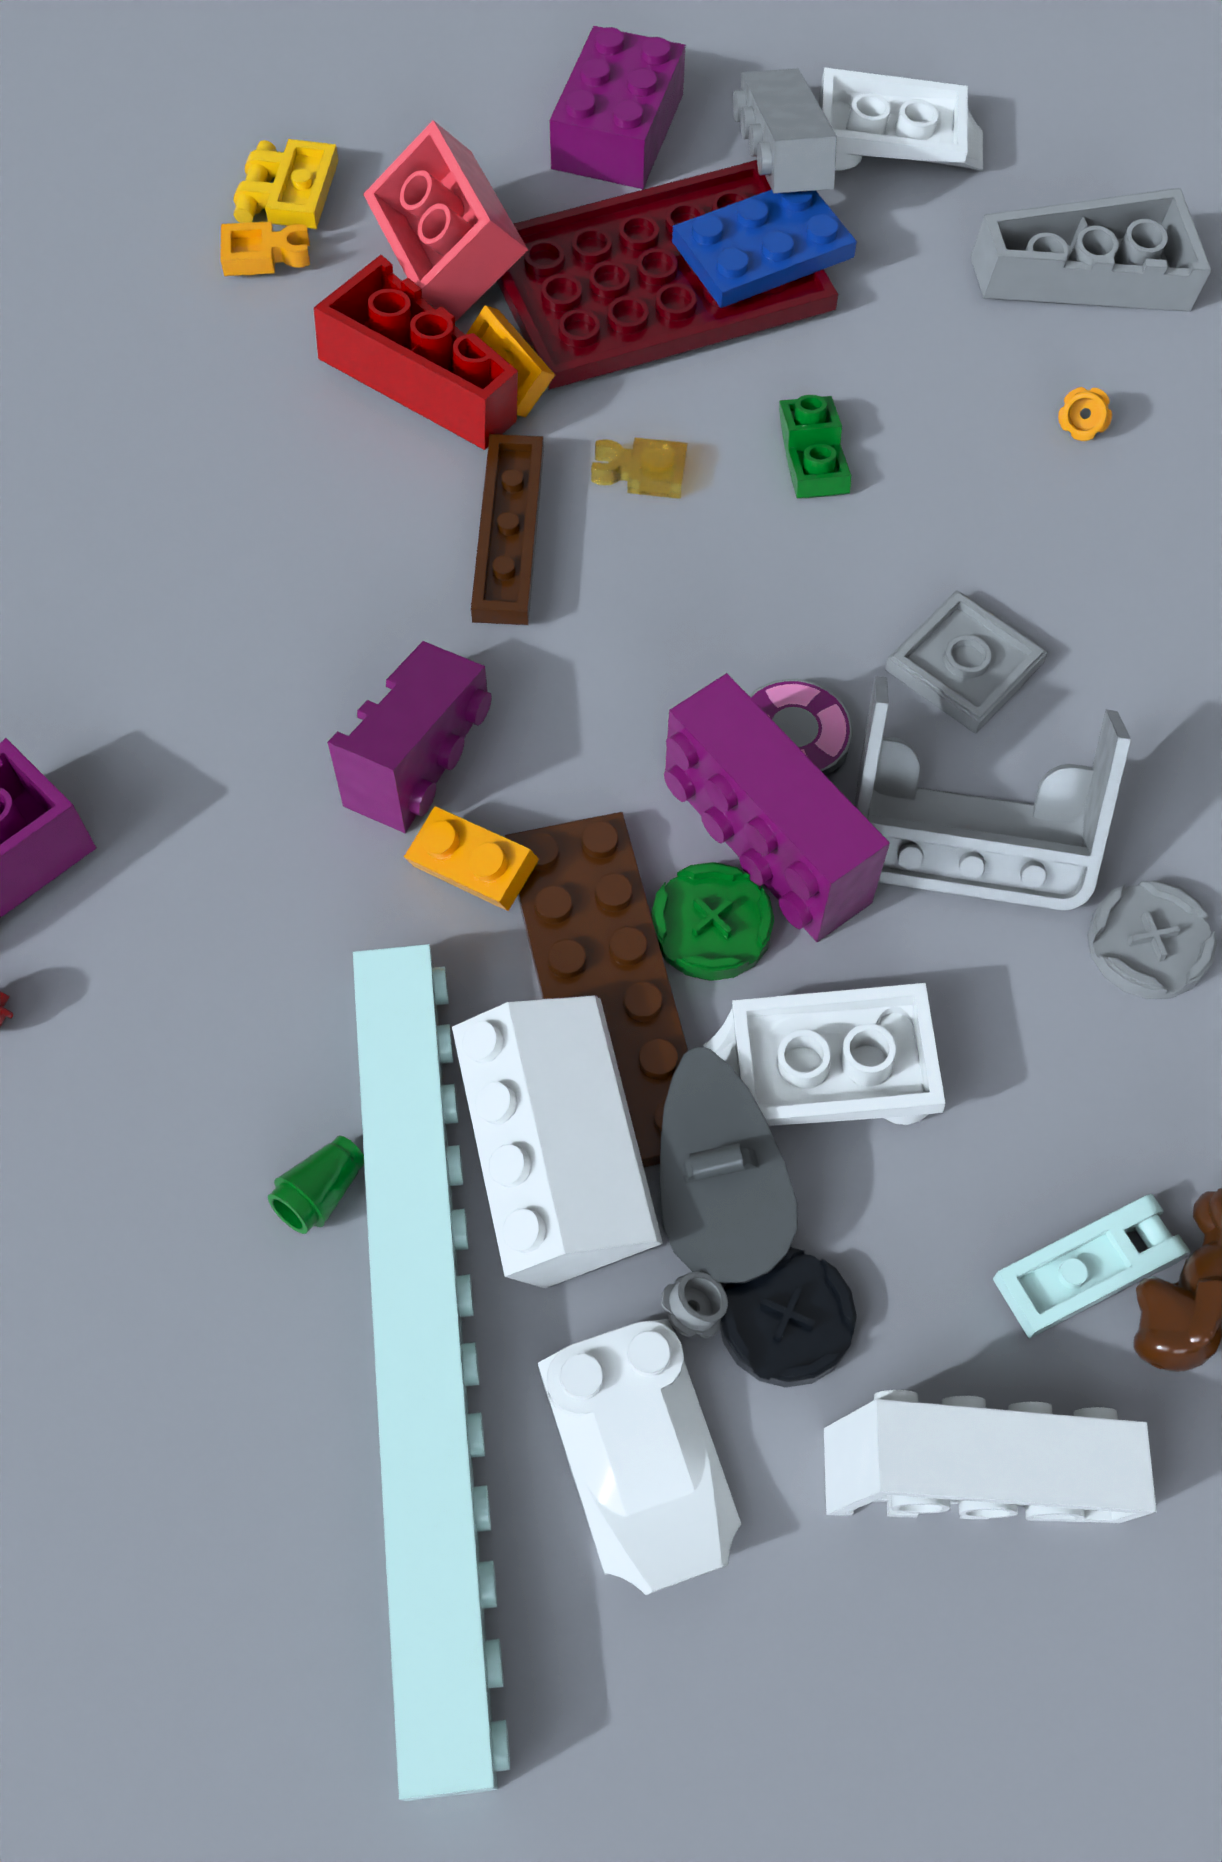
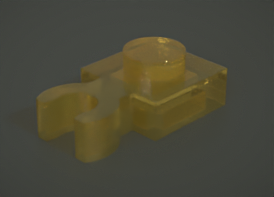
(649, 467)

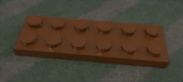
(597, 938)

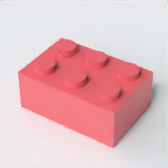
(444, 221)

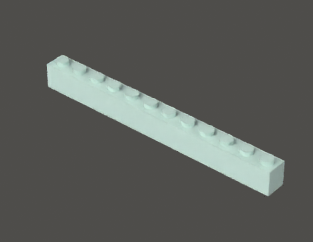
(422, 1380)

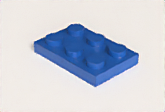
(762, 243)

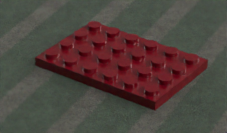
(616, 292)

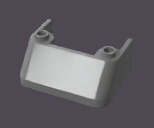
(987, 845)

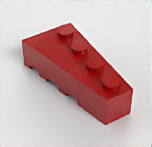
(415, 354)

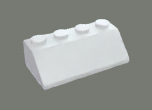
(554, 1139)

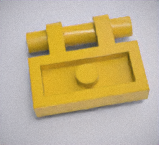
(299, 187)

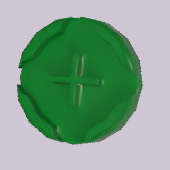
(712, 921)

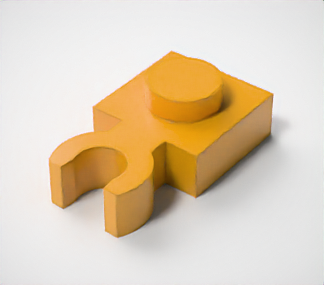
(256, 248)

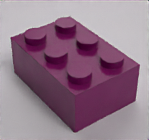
(617, 106)

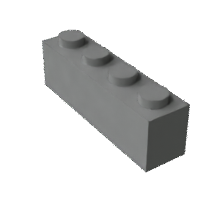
(786, 130)

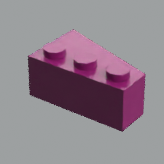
(410, 737)

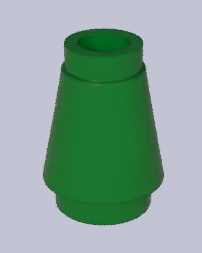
(315, 1186)

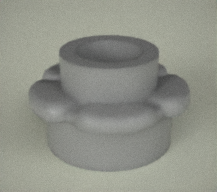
(704, 1296)

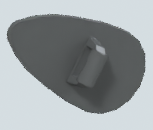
(722, 1175)

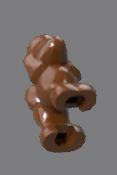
(1184, 1319)

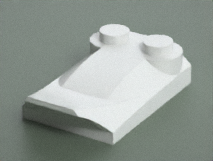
(899, 119)
(836, 1055)
(641, 1455)

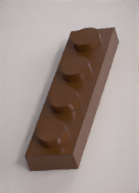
(508, 530)

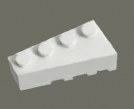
(988, 1460)

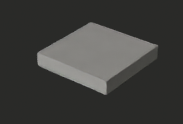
(966, 661)

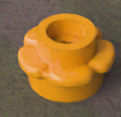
(1071, 420)

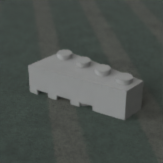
(1095, 252)

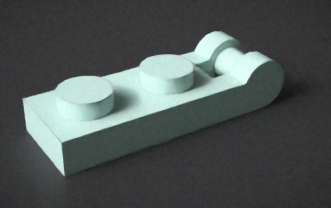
(1088, 1266)

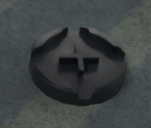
(790, 1321)

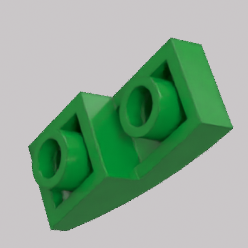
(814, 446)

